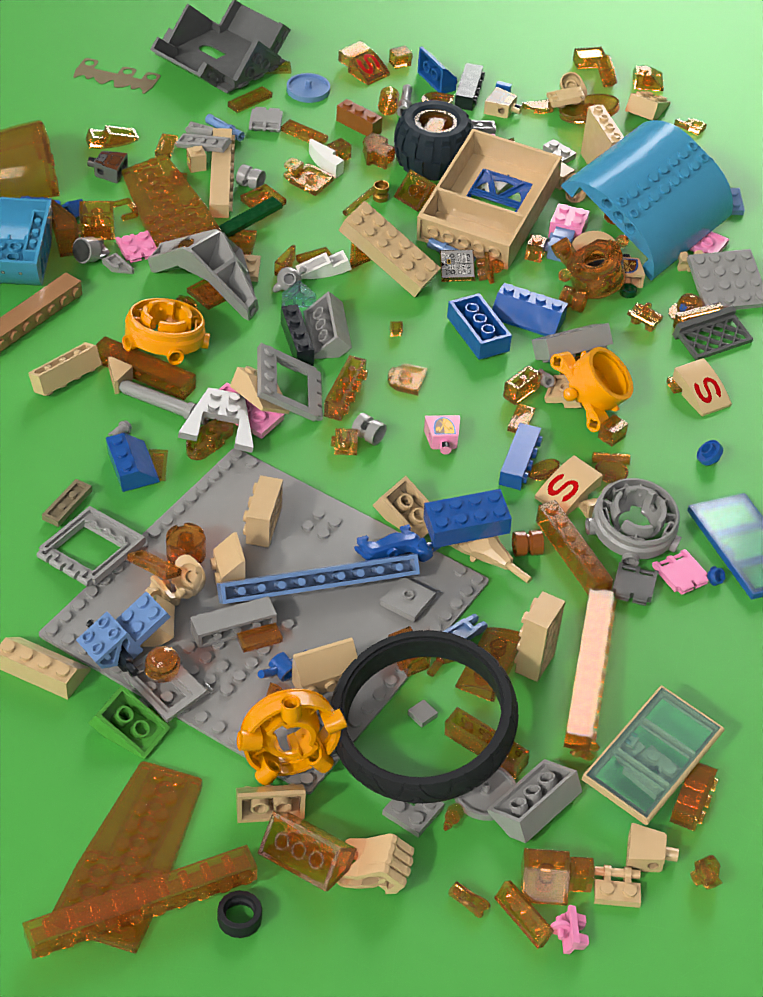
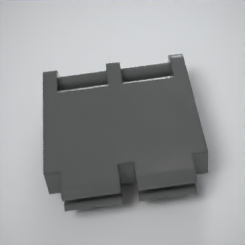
(633, 584)

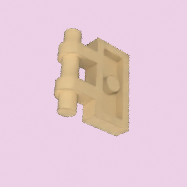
(617, 892)

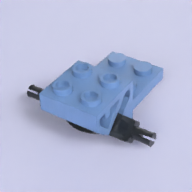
(119, 640)

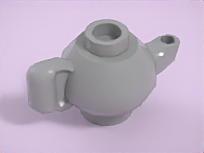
(287, 277)

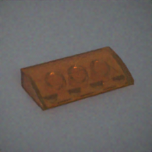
(503, 647)

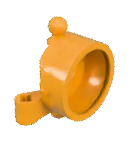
(596, 381)

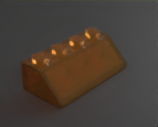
(306, 850)

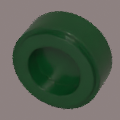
(628, 290)

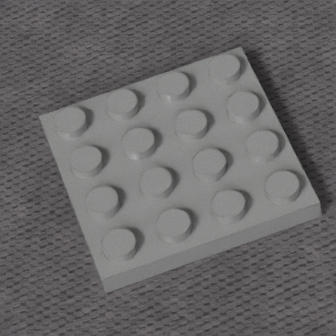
(727, 278)

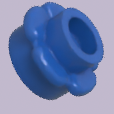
(716, 575)

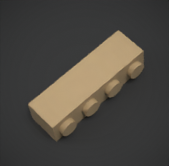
(65, 369)

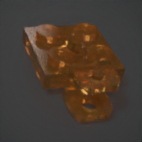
(303, 176)

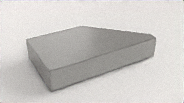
(117, 264)

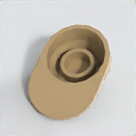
(572, 79)

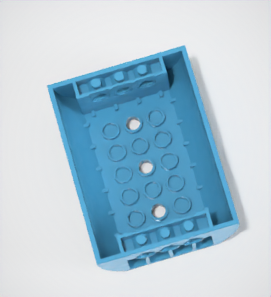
(25, 238)

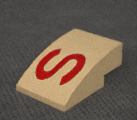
(701, 387)
(570, 484)

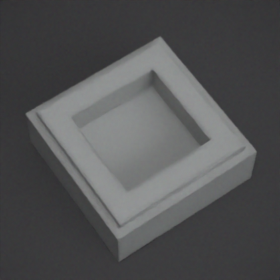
(422, 713)

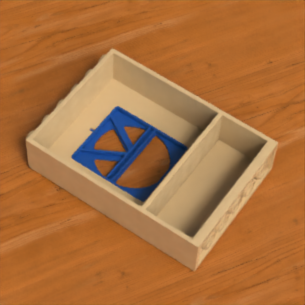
(473, 224)

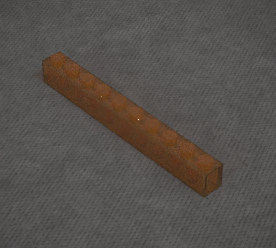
(589, 671)
(139, 901)

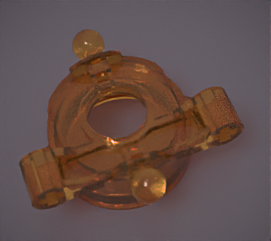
(597, 280)

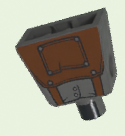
(109, 165)

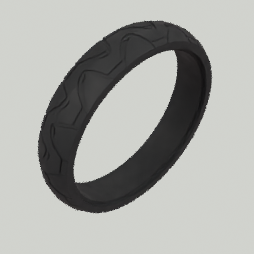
(427, 644)

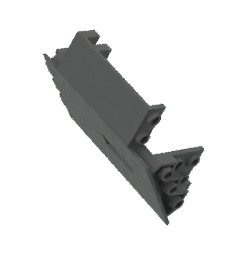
(243, 35)

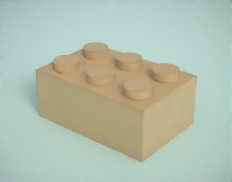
(263, 511)

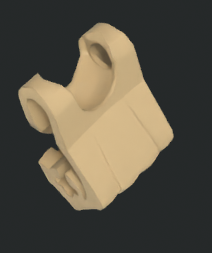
(379, 862)

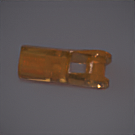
(467, 897)

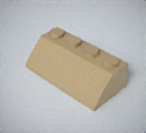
(41, 666)

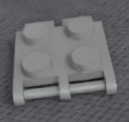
(266, 119)

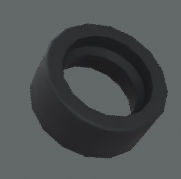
(236, 929)

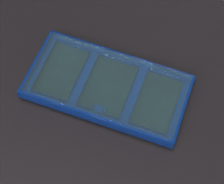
(737, 535)

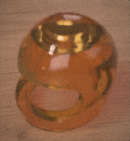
(162, 664)

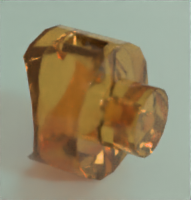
(707, 874)

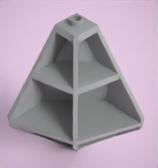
(215, 260)

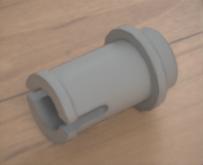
(124, 427)

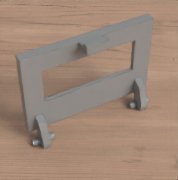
(183, 682)

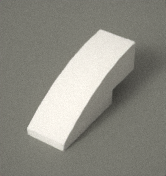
(326, 158)
(325, 266)

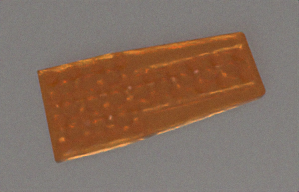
(166, 201)
(135, 843)

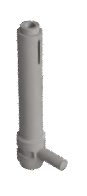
(159, 399)

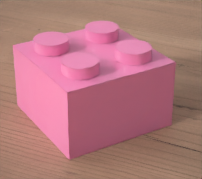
(569, 218)

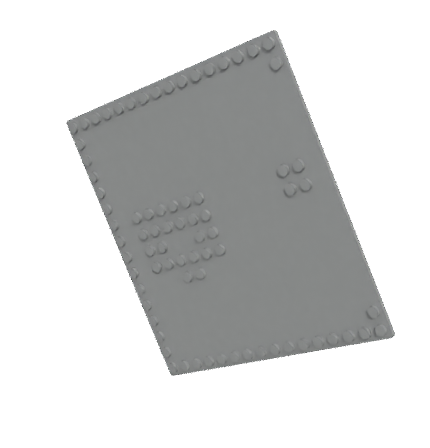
(308, 535)

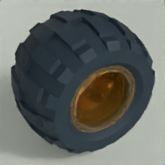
(427, 150)

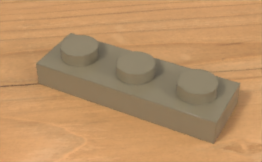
(67, 502)

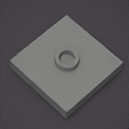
(407, 599)

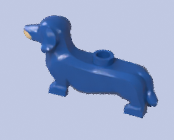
(395, 545)

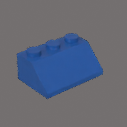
(435, 72)
(131, 461)

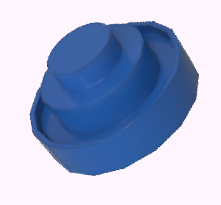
(710, 452)

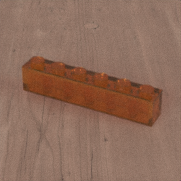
(149, 369)
(572, 547)

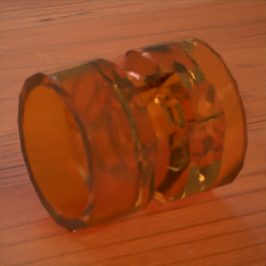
(388, 100)
(579, 298)

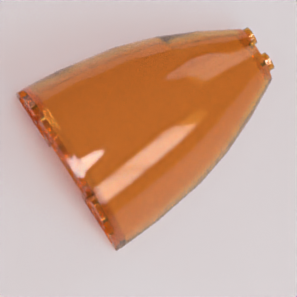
(27, 162)

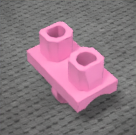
(567, 929)

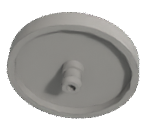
(481, 798)

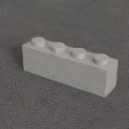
(227, 622)

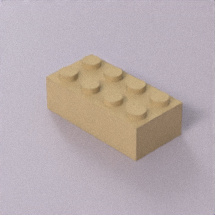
(539, 636)

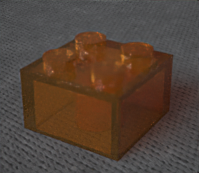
(97, 219)

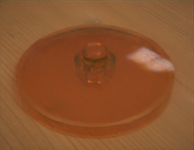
(578, 113)

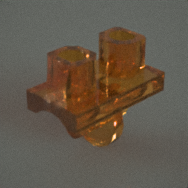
(487, 267)
(646, 315)

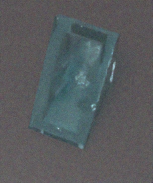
(298, 294)

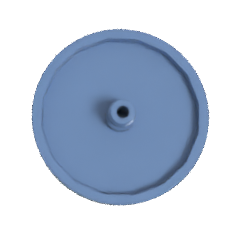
(308, 87)

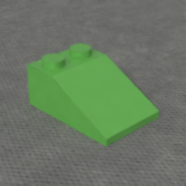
(129, 723)

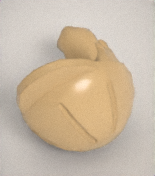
(191, 579)

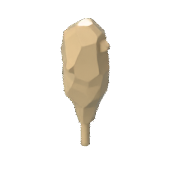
(492, 552)

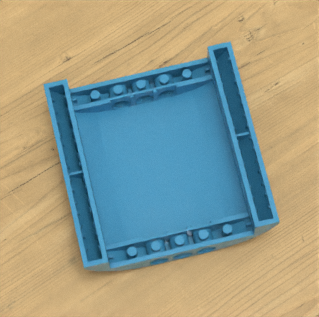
(657, 191)

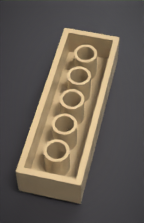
(389, 249)

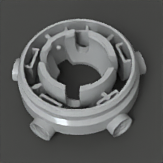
(630, 538)

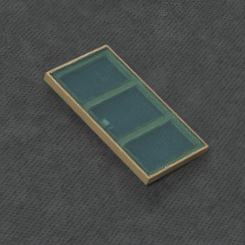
(653, 754)

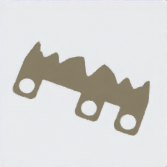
(119, 79)

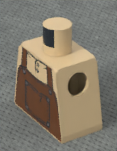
(501, 104)

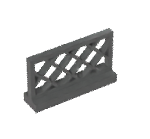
(706, 323)

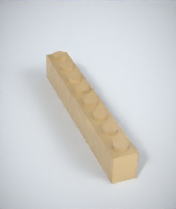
(222, 177)

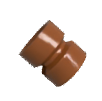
(524, 543)

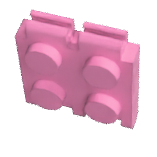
(136, 246)
(681, 573)

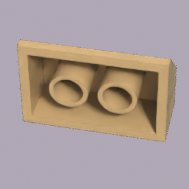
(322, 666)
(258, 803)

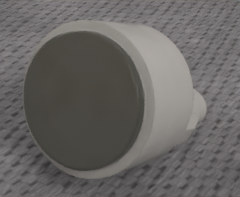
(89, 249)

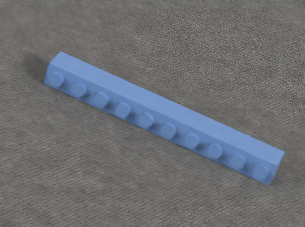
(317, 578)

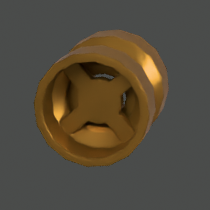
(381, 191)

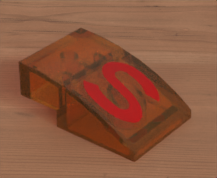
(363, 63)

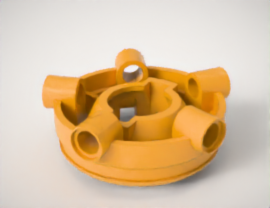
(174, 328)
(307, 745)

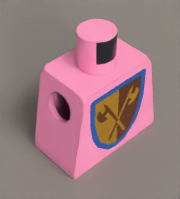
(442, 432)

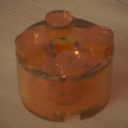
(185, 541)

